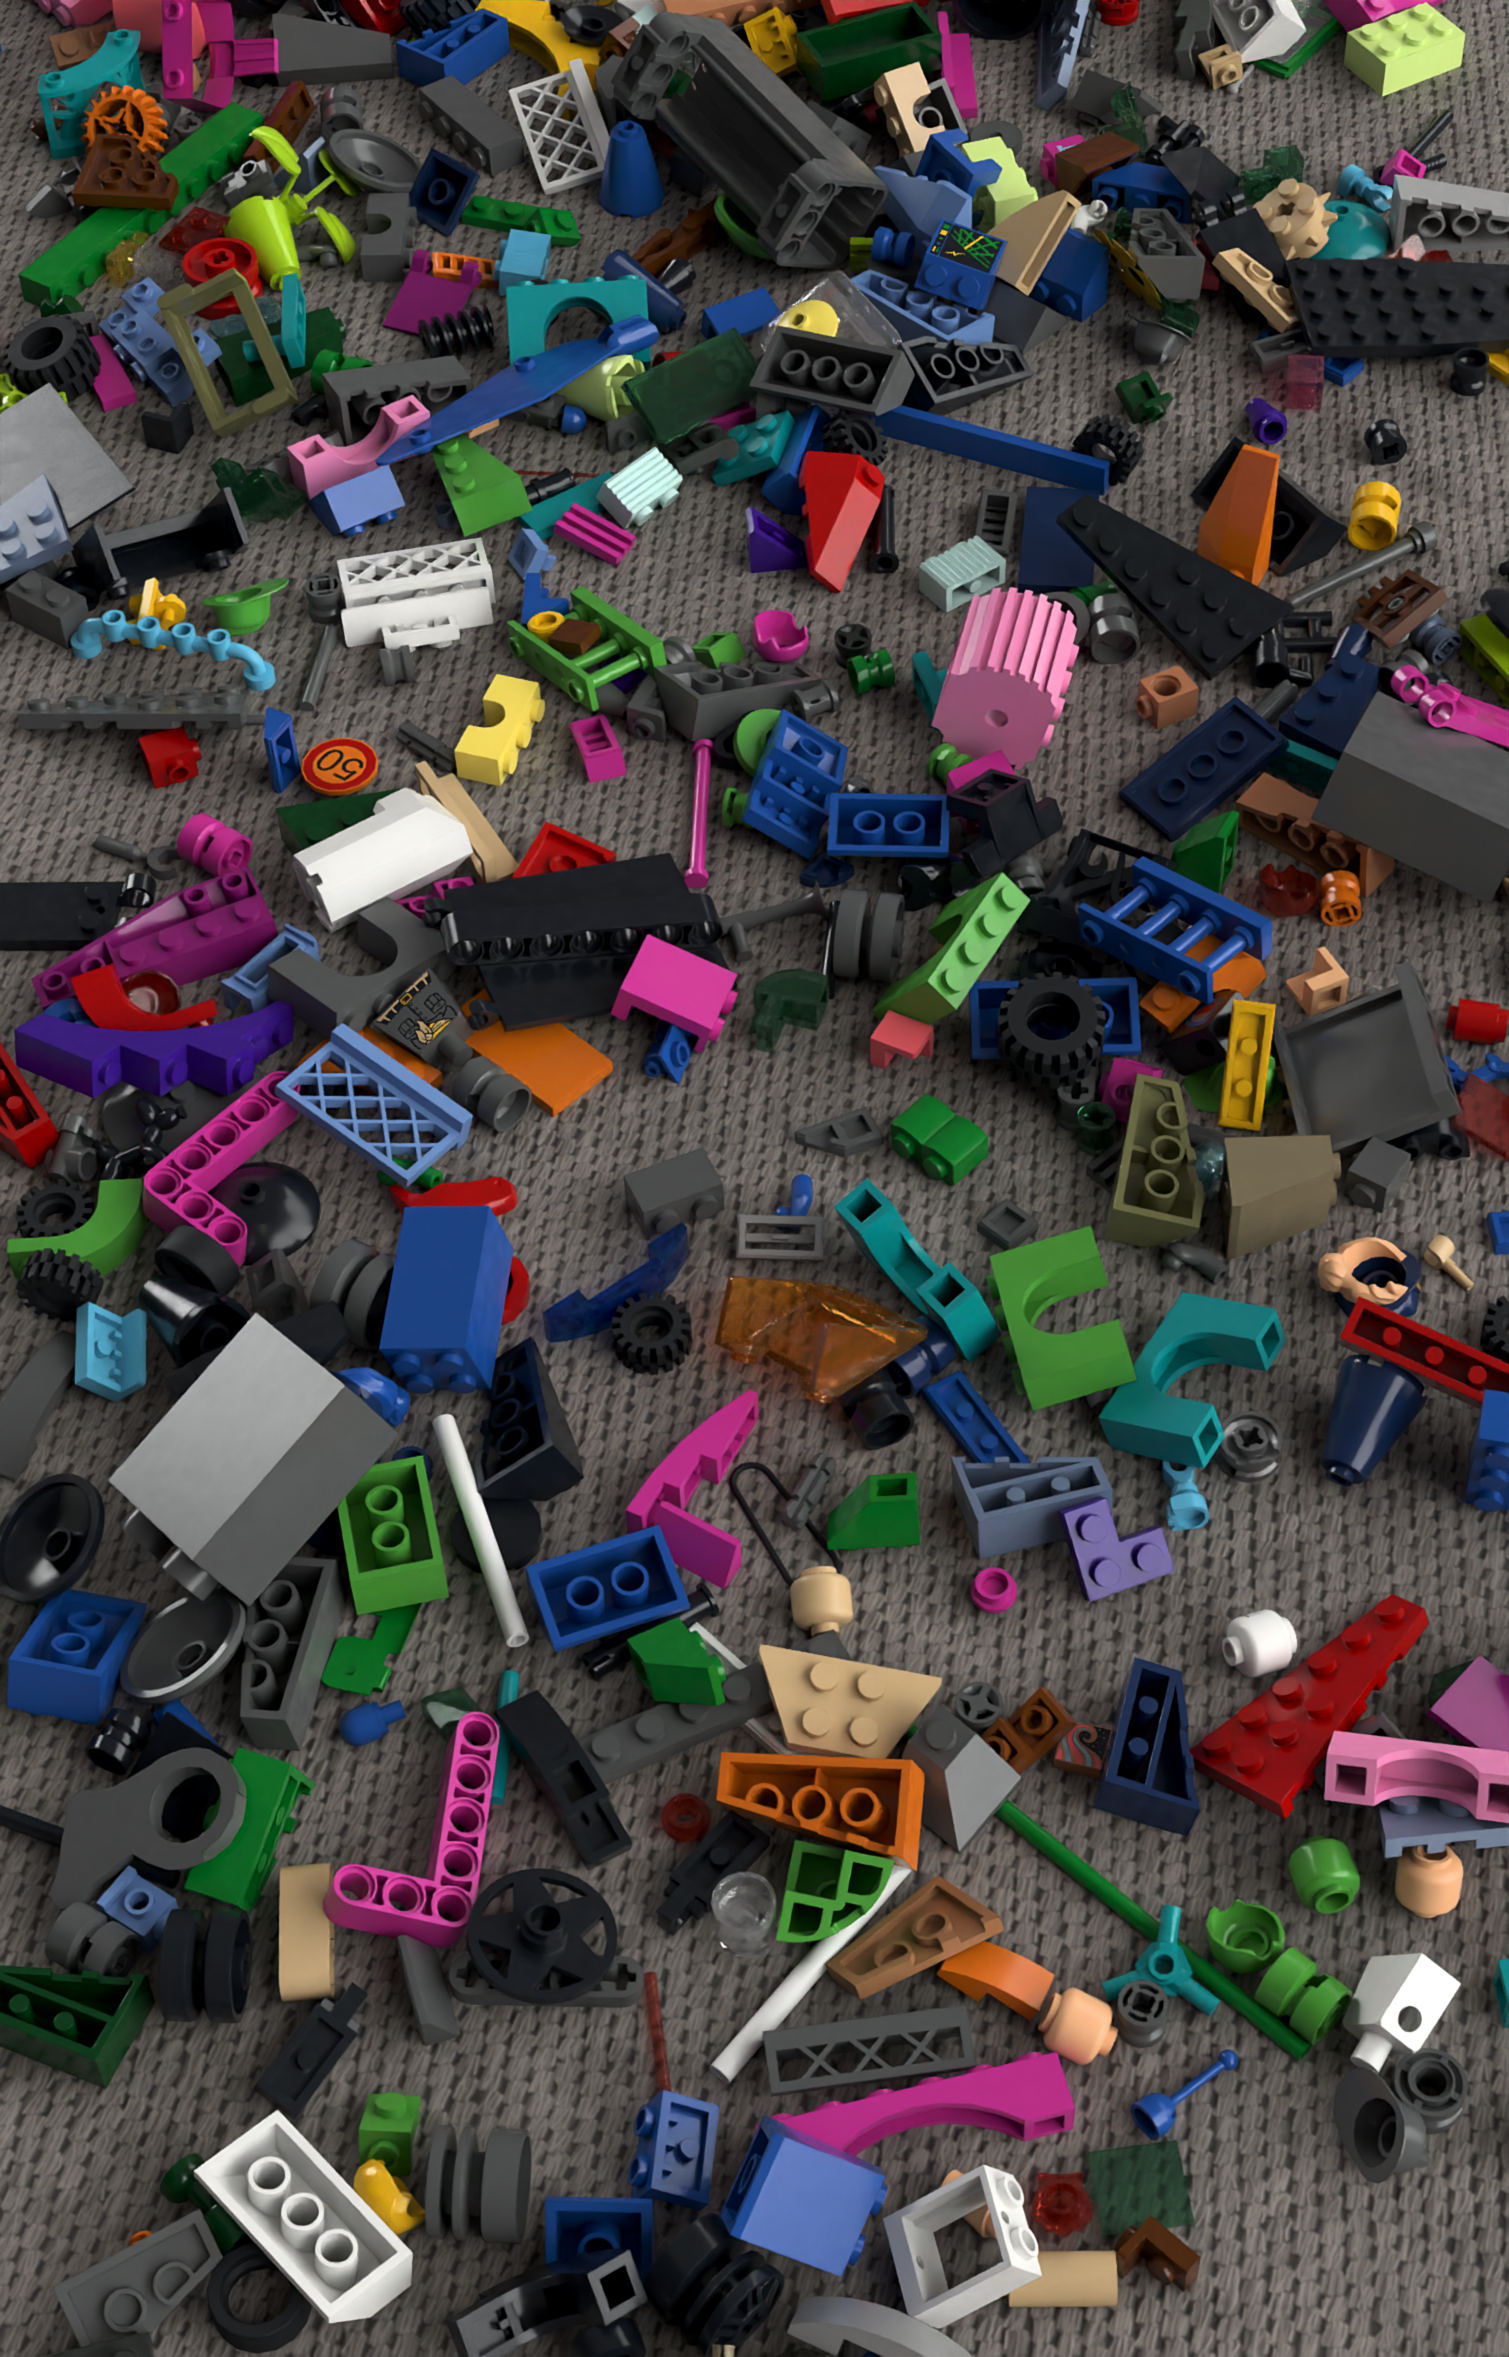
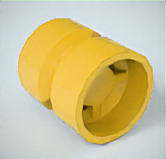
(1374, 516)

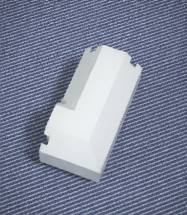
(384, 856)

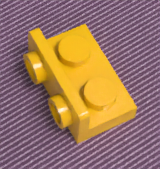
(774, 41)

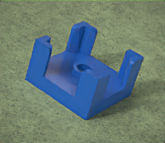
(947, 163)

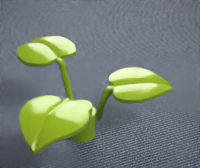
(295, 204)

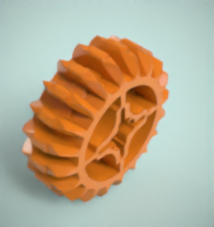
(131, 106)

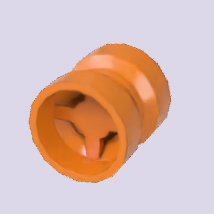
(1340, 898)

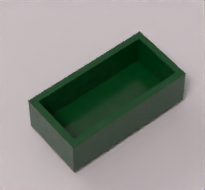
(861, 49)

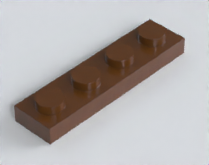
(287, 118)

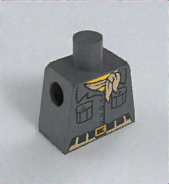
(428, 1023)

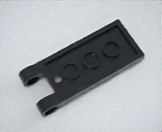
(67, 913)

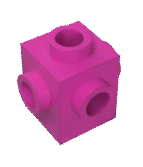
(1116, 1083)

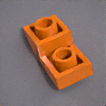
(1001, 1974)

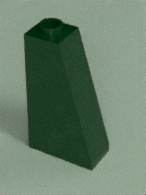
(251, 380)

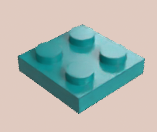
(759, 448)

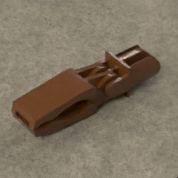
(690, 238)

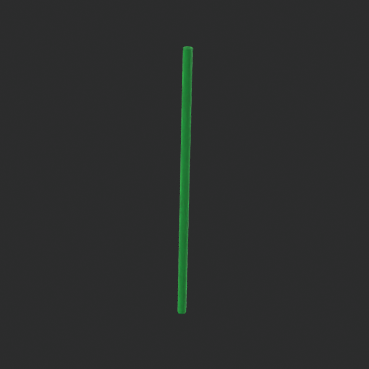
(1148, 1926)

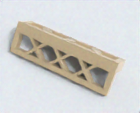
(490, 856)

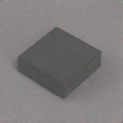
(1007, 1225)

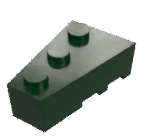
(315, 821)
(72, 2019)

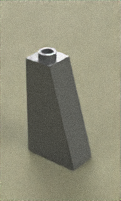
(330, 52)

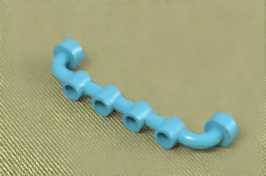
(87, 643)

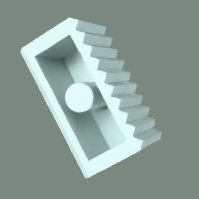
(640, 489)
(960, 573)

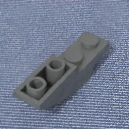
(1196, 35)

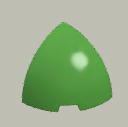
(828, 1890)

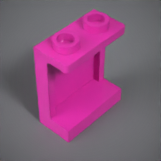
(677, 990)

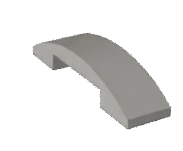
(880, 2329)

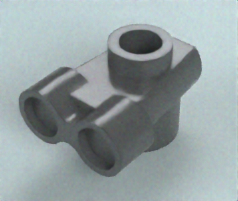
(251, 179)
(73, 1154)

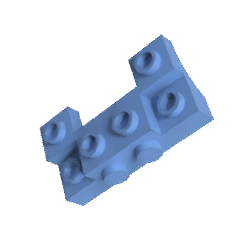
(149, 347)

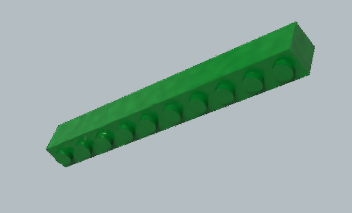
(197, 165)

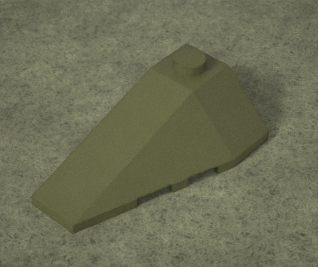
(1156, 1175)

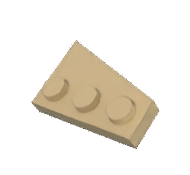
(1258, 289)

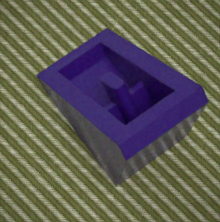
(771, 545)

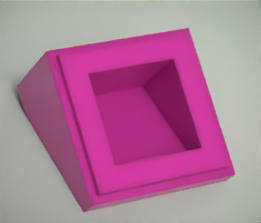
(1402, 164)

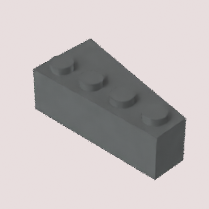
(288, 1649)

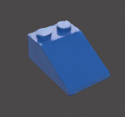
(73, 1656)

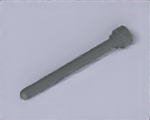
(1418, 538)

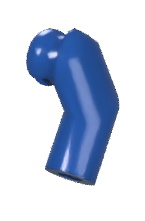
(800, 1199)

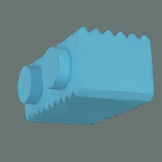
(523, 258)

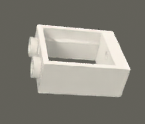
(918, 2257)

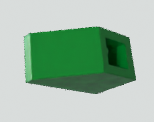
(877, 1514)
(677, 1666)

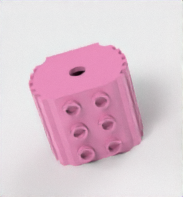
(1007, 676)

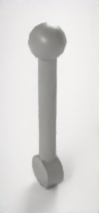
(1232, 88)

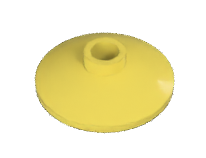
(811, 316)

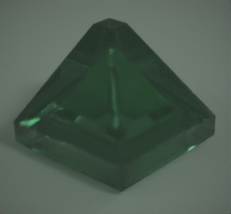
(446, 1709)

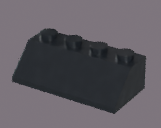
(1301, 525)

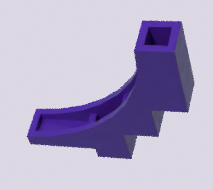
(154, 1061)

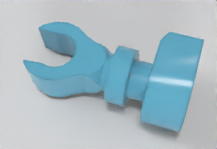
(1355, 179)
(1186, 1505)

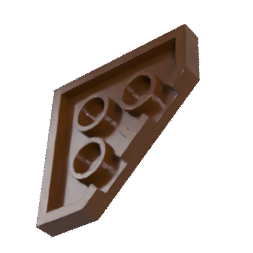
(123, 177)

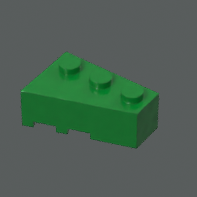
(243, 1868)

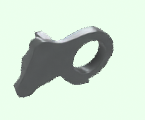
(125, 1821)

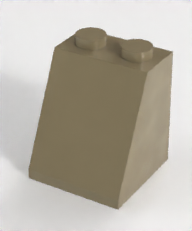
(1275, 1189)

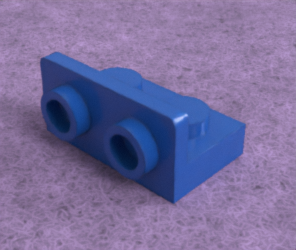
(674, 2150)

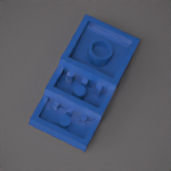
(795, 784)

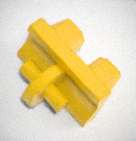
(167, 609)

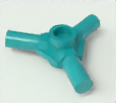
(1166, 1966)

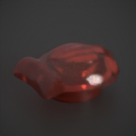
(1061, 2204)

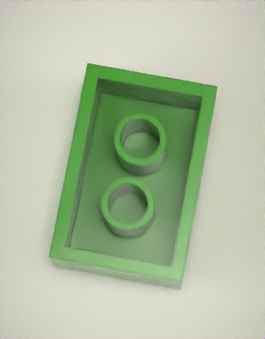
(392, 1538)

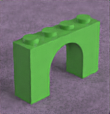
(971, 934)
(1056, 1365)

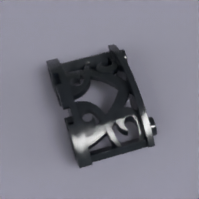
(1053, 910)

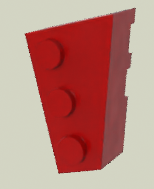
(24, 1124)

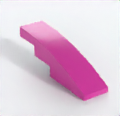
(702, 1454)

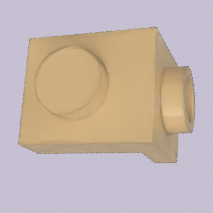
(1221, 66)

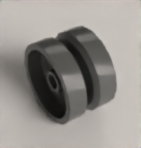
(865, 935)
(360, 1285)

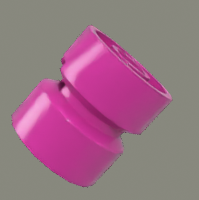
(213, 846)

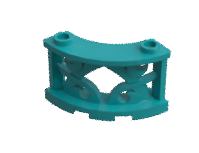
(114, 62)

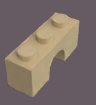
(897, 94)

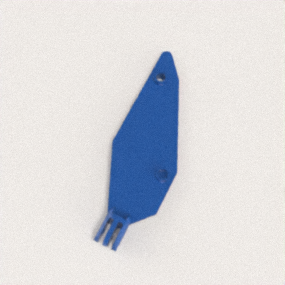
(522, 385)

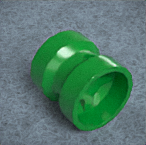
(874, 671)

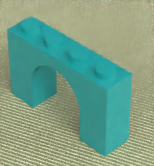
(535, 306)
(934, 1291)
(1192, 1335)

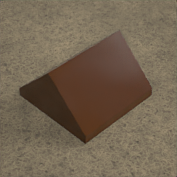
(1090, 159)

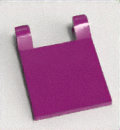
(428, 295)
(1476, 1707)

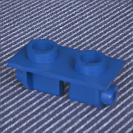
(670, 1052)

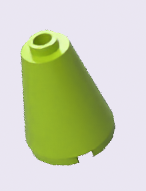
(268, 230)

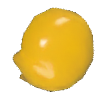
(388, 2197)

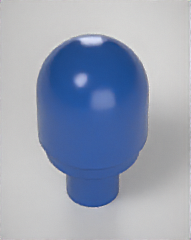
(369, 1722)

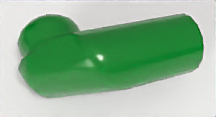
(428, 1179)

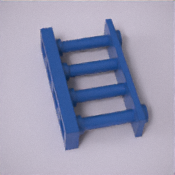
(1189, 902)

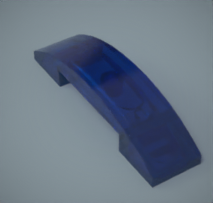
(580, 1317)

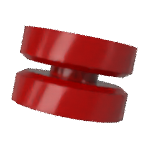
(215, 257)

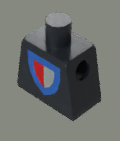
(1206, 1023)

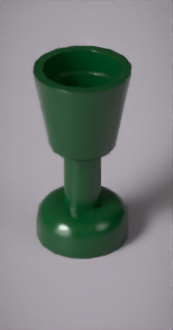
(181, 2185)

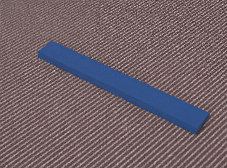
(995, 448)

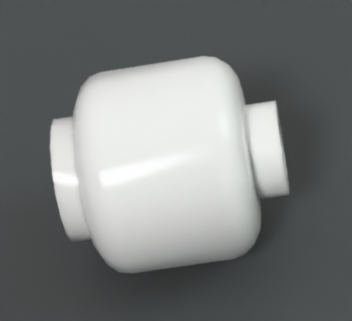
(1259, 1643)

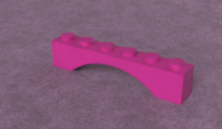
(1015, 2098)

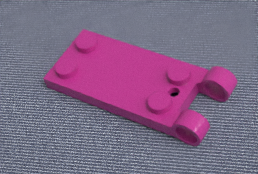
(1451, 707)

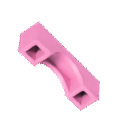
(321, 466)
(1378, 1768)

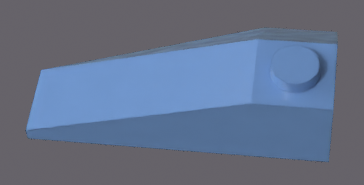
(920, 205)

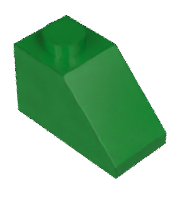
(1208, 851)

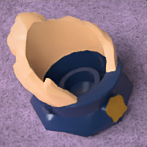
(1374, 1272)

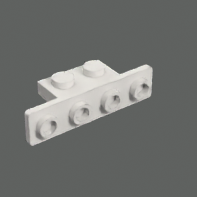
(418, 620)

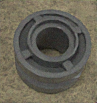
(1439, 2071)

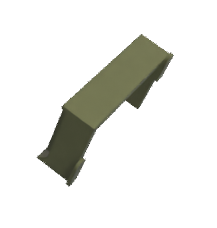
(187, 300)

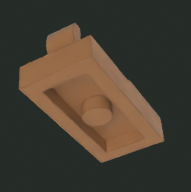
(78, 45)

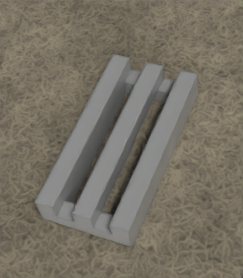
(780, 1221)

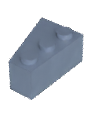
(1019, 1503)

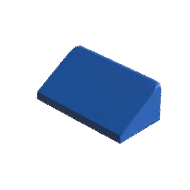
(280, 749)

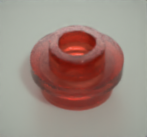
(685, 1805)

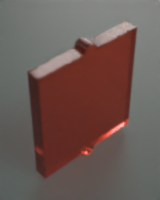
(1484, 1115)

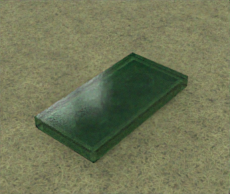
(694, 387)

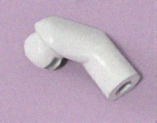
(1089, 216)

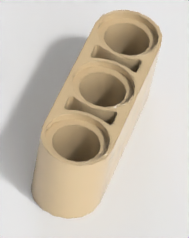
(305, 1933)

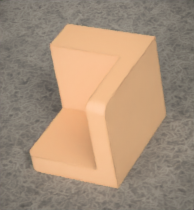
(1321, 987)

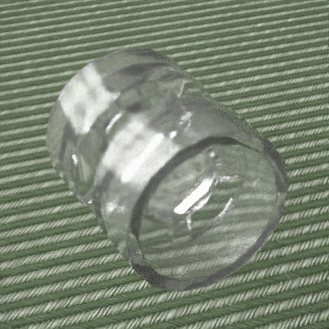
(744, 1916)

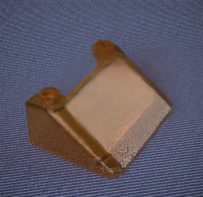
(813, 1330)

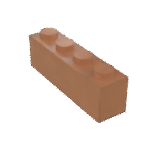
(1283, 820)

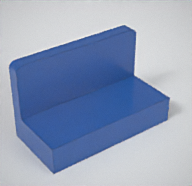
(745, 313)

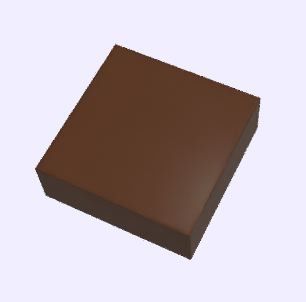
(574, 636)

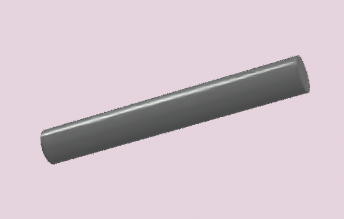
(319, 668)

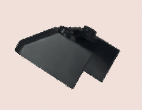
(162, 548)

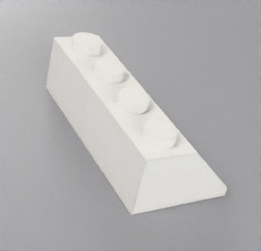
(308, 2221)

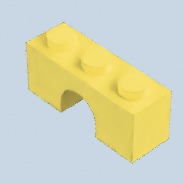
(511, 711)

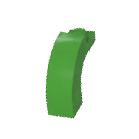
(104, 1239)

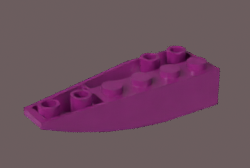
(183, 936)

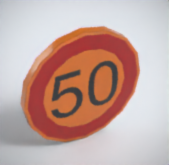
(339, 766)

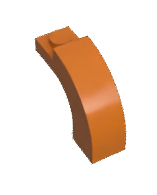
(1171, 1006)

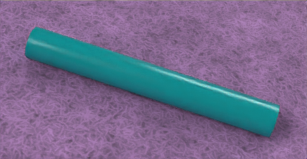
(507, 1693)

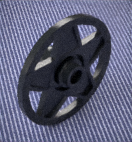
(541, 1936)

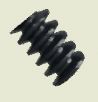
(457, 332)

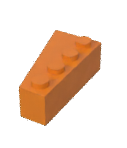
(840, 1801)

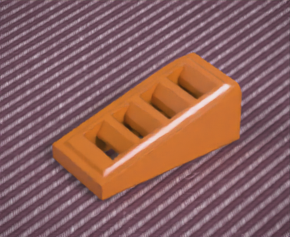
(450, 265)

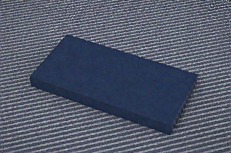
(1048, 554)
(1204, 769)

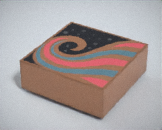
(1083, 1749)

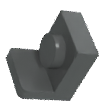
(646, 712)

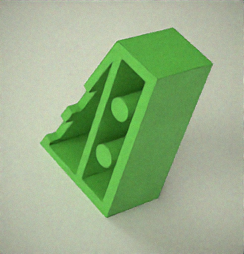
(478, 485)

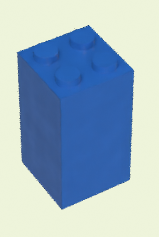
(447, 1298)

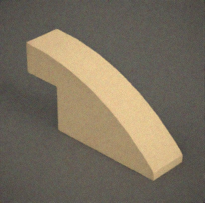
(1033, 238)

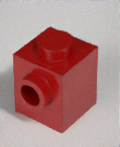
(170, 756)

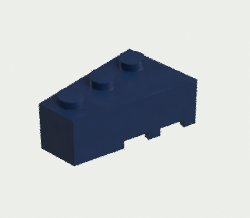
(1148, 1753)

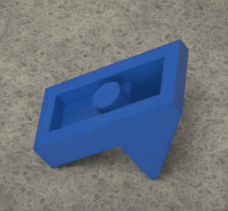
(538, 599)

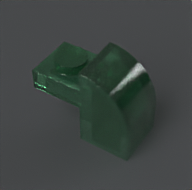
(1277, 166)
(258, 495)
(788, 998)

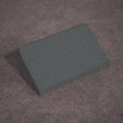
(427, 1990)

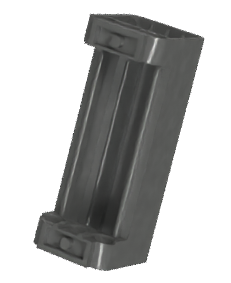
(752, 139)

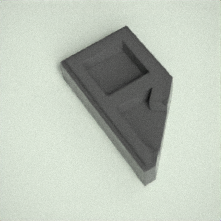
(843, 1134)

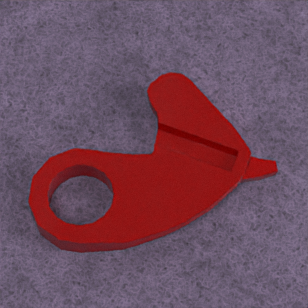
(491, 1192)

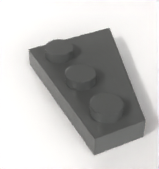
(140, 2283)

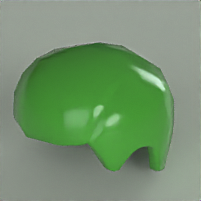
(1253, 1929)

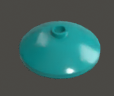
(1355, 234)

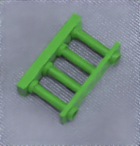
(618, 636)

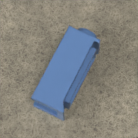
(252, 979)

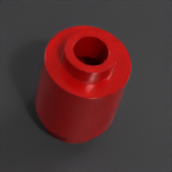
(1477, 1022)

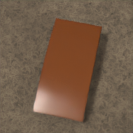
(1030, 1730)

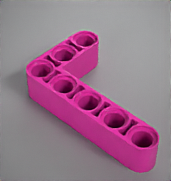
(180, 1183)
(448, 1849)

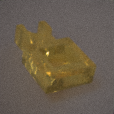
(120, 260)

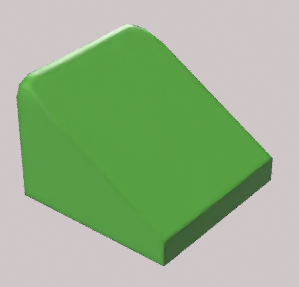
(719, 648)

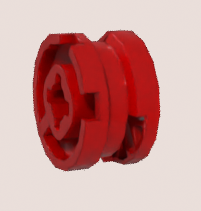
(1118, 11)

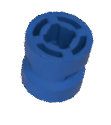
(893, 247)

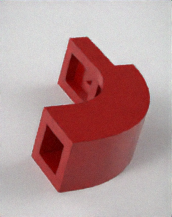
(111, 1008)

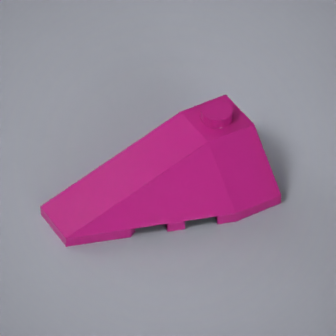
(1357, 13)

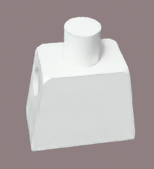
(1396, 2006)

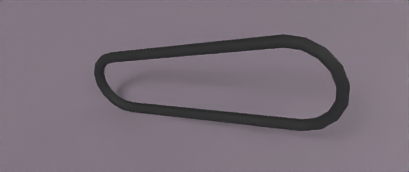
(755, 1465)

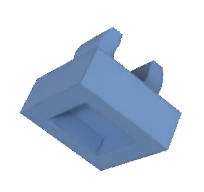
(530, 554)

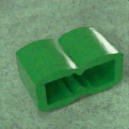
(939, 1140)

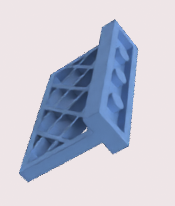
(394, 1088)

